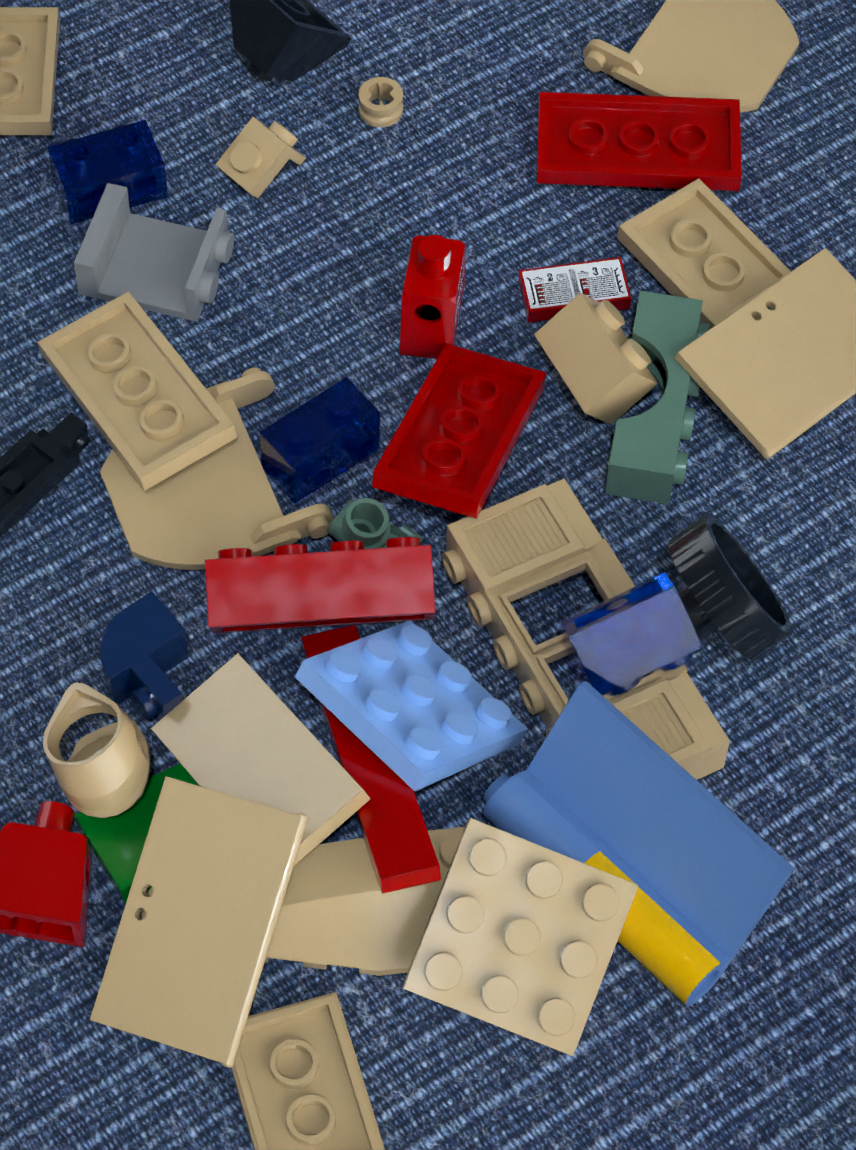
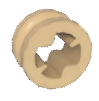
(381, 114)

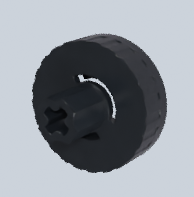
(727, 589)

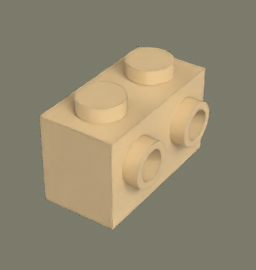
(597, 358)

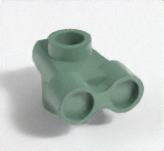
(367, 522)

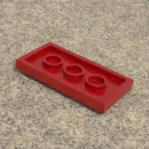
(638, 141)
(459, 430)

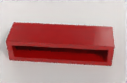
(320, 587)

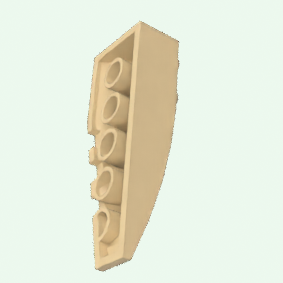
(343, 919)

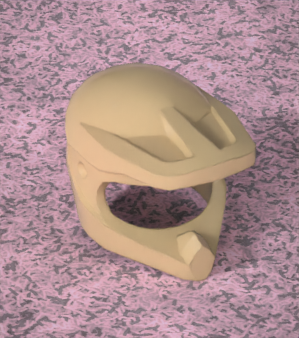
(107, 765)

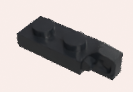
(37, 466)

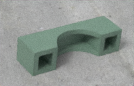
(646, 446)

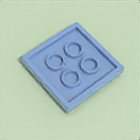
(411, 704)

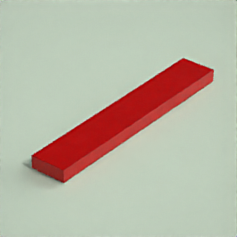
(392, 817)

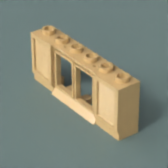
(539, 542)

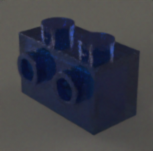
(115, 156)
(320, 440)
(632, 636)

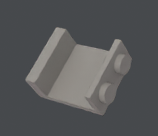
(157, 261)

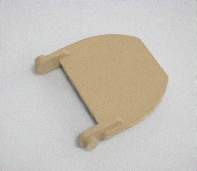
(704, 51)
(214, 501)

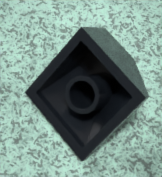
(284, 37)

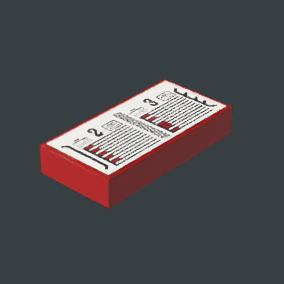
(553, 287)

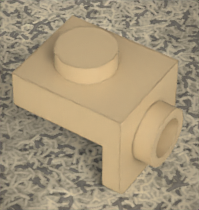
(259, 155)

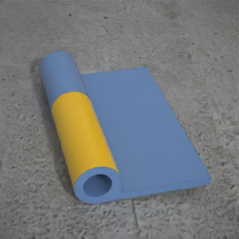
(634, 812)

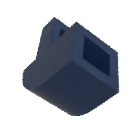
(138, 652)

